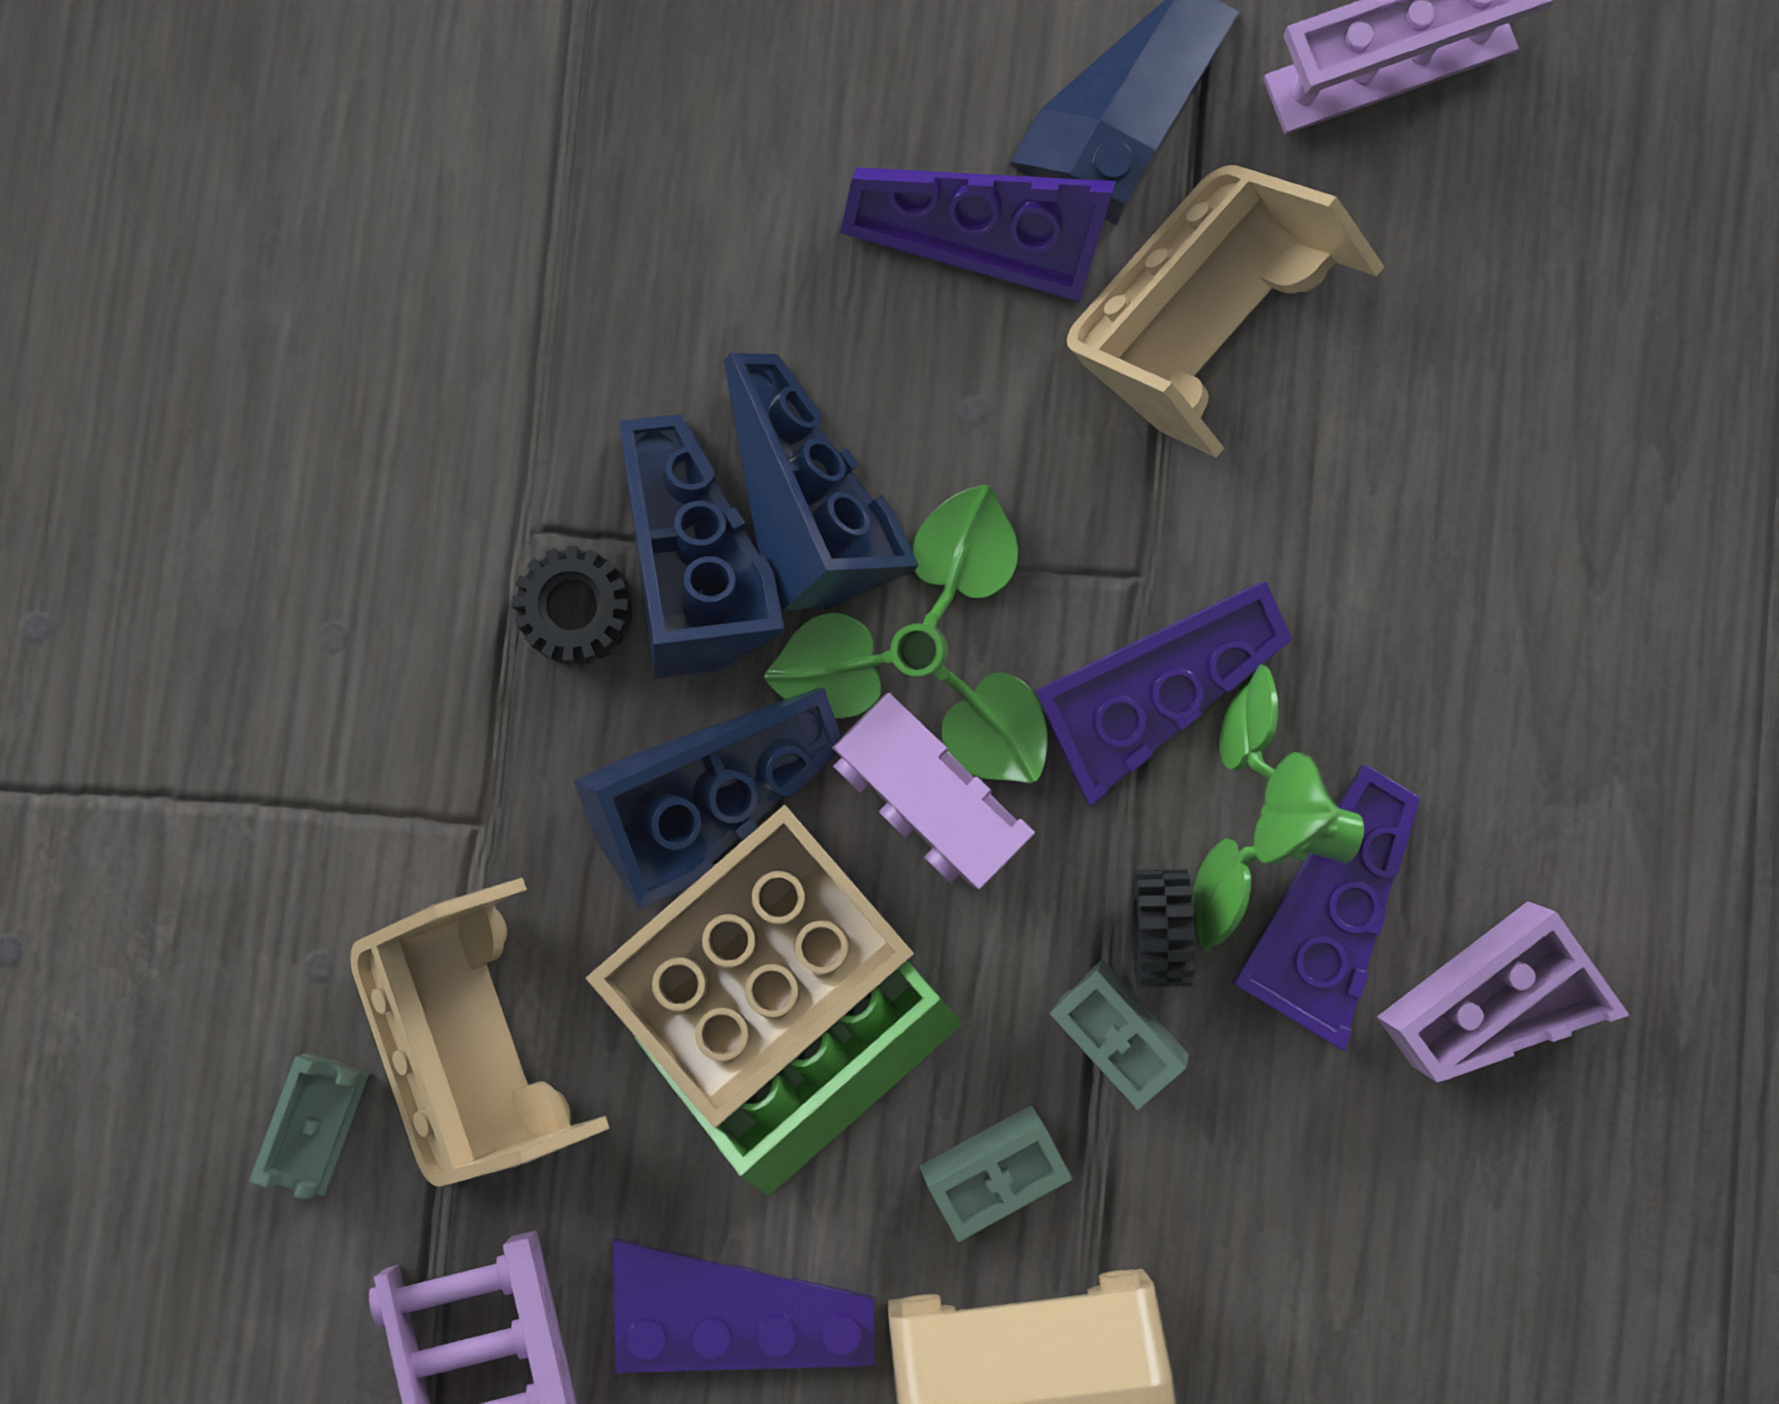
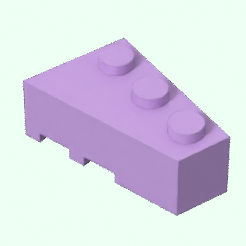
(929, 793)
(1501, 995)

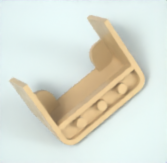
(1200, 282)
(451, 1045)
(1035, 1352)

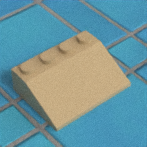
(749, 966)

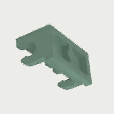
(1120, 1035)
(310, 1125)
(995, 1173)

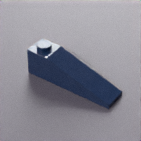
(1126, 101)
(804, 500)
(698, 570)
(691, 798)

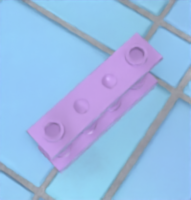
(1384, 50)
(531, 1336)

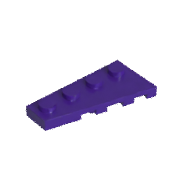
(996, 225)
(1144, 693)
(1325, 926)
(720, 1316)

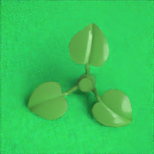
(998, 726)
(1293, 821)

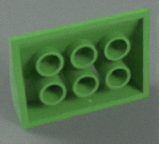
(831, 1080)

